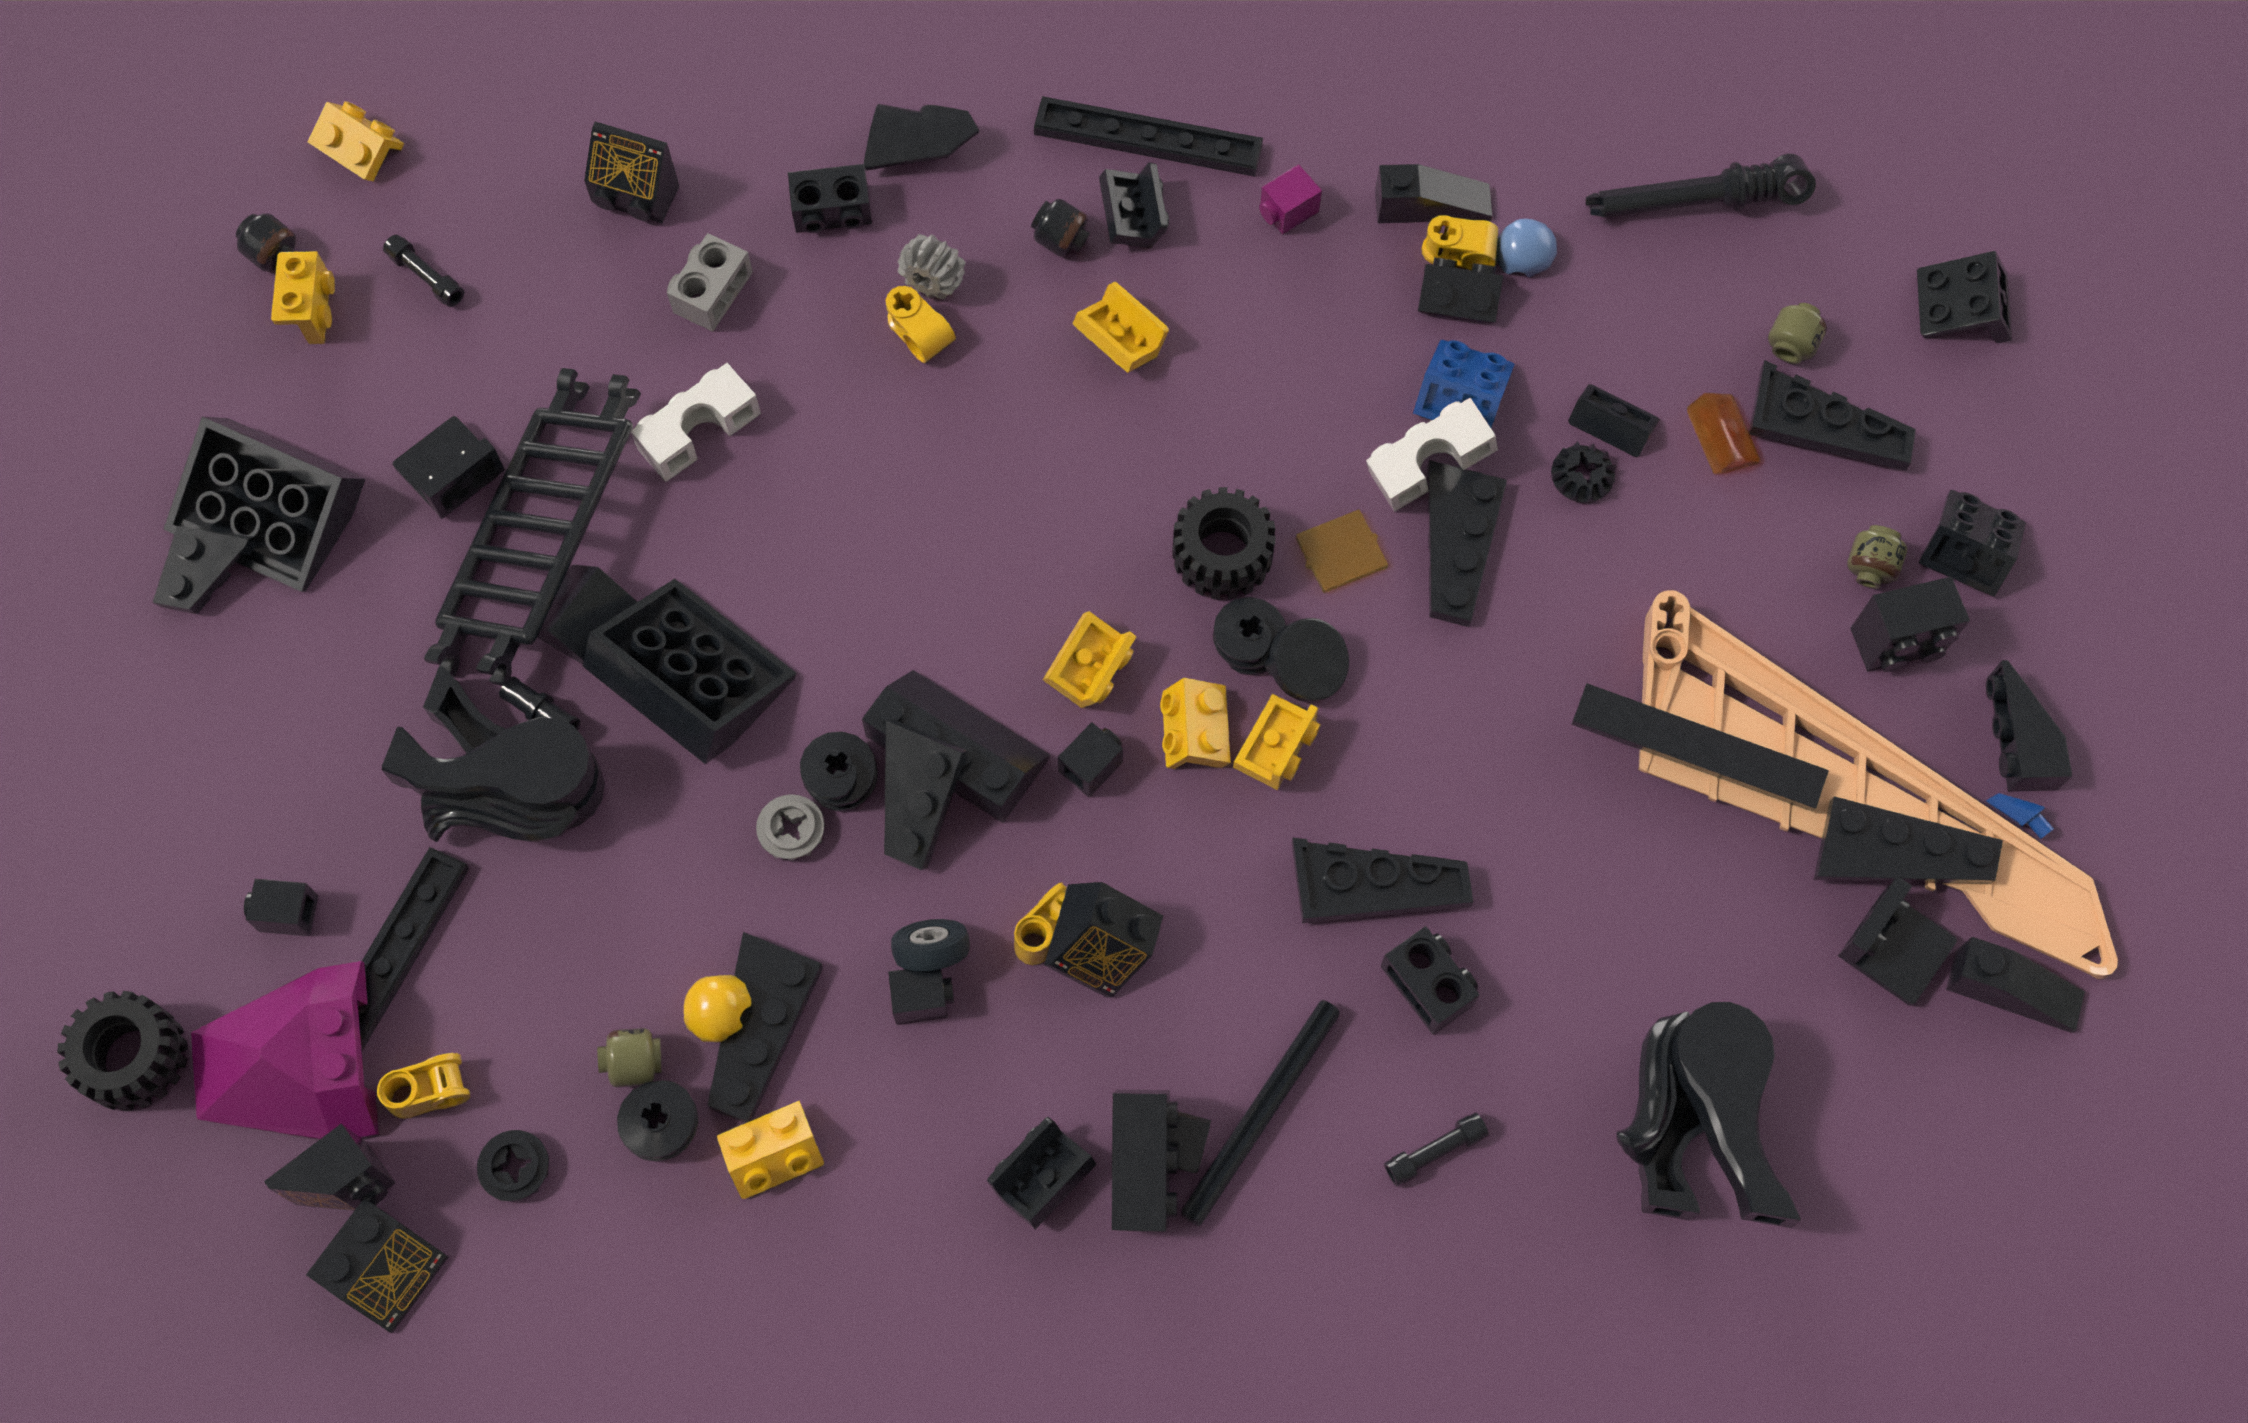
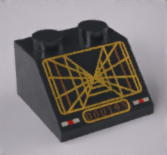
(630, 173)
(1102, 937)
(333, 1174)
(377, 1266)

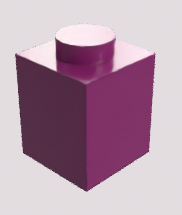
(1290, 199)

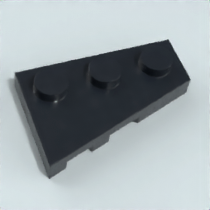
(918, 791)

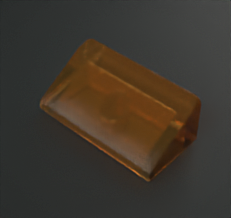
(1722, 433)

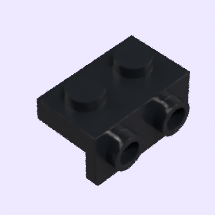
(1134, 206)
(1460, 291)
(1040, 1172)

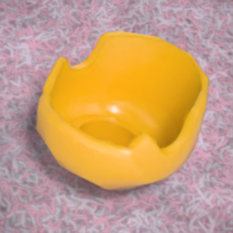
(715, 1007)

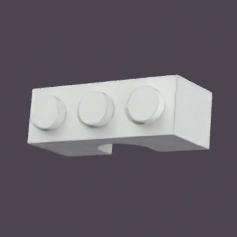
(717, 398)
(1457, 431)

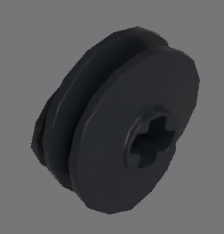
(1237, 621)
(842, 789)
(669, 1138)

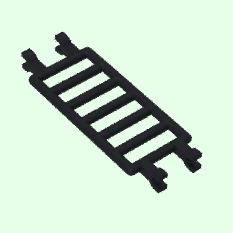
(508, 637)

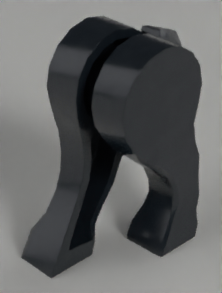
(511, 781)
(1706, 1078)

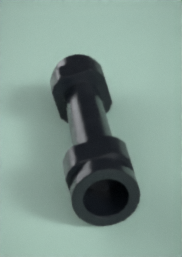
(403, 253)
(1467, 1131)

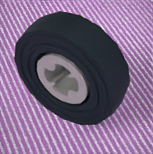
(930, 945)

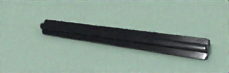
(1260, 1113)

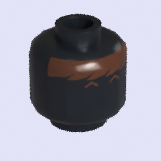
(1060, 227)
(262, 240)

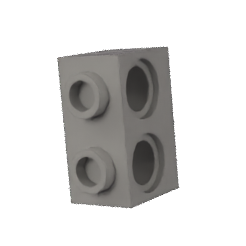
(717, 284)

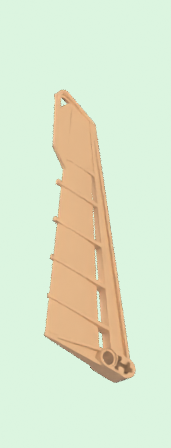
(2035, 892)

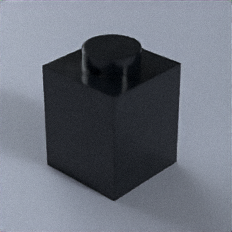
(1091, 758)
(281, 907)
(919, 995)

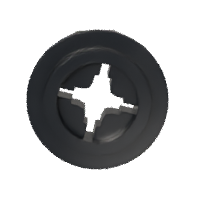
(1574, 484)
(496, 1156)

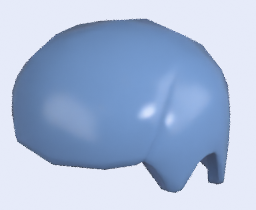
(1526, 247)

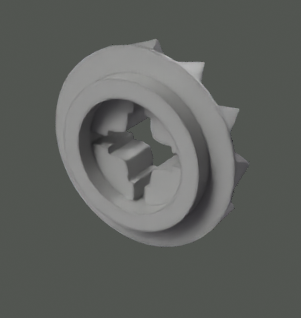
(795, 809)

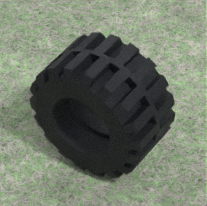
(1227, 514)
(94, 1034)

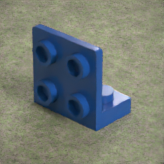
(1463, 374)

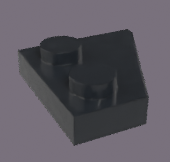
(197, 567)

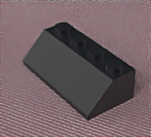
(997, 760)

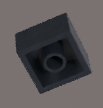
(1909, 625)

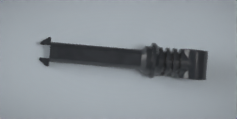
(1733, 187)

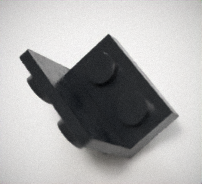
(1965, 296)
(449, 466)
(1974, 542)
(1898, 945)

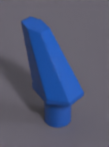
(2022, 813)

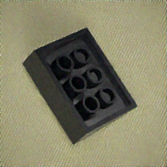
(266, 493)
(686, 669)

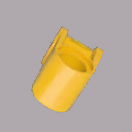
(1462, 241)
(917, 323)
(1041, 921)
(427, 1086)

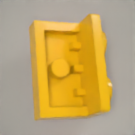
(353, 139)
(303, 294)
(1122, 328)
(1089, 661)
(1195, 724)
(1276, 740)
(770, 1150)

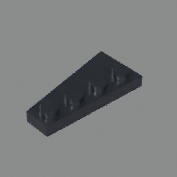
(1807, 417)
(1461, 528)
(1882, 844)
(1363, 883)
(747, 1060)

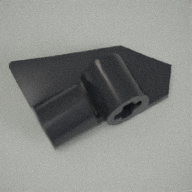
(916, 136)

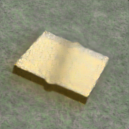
(1341, 551)

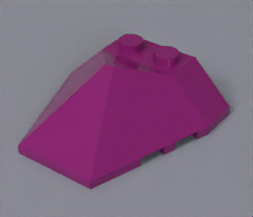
(289, 1059)

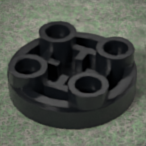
(1308, 660)

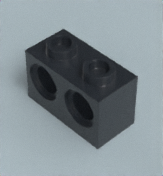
(829, 190)
(1419, 984)

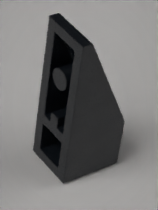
(1421, 193)
(2014, 984)

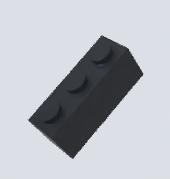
(1143, 1160)

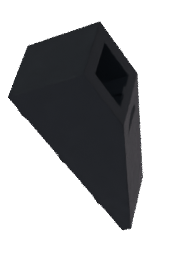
(2030, 741)

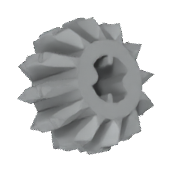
(931, 266)

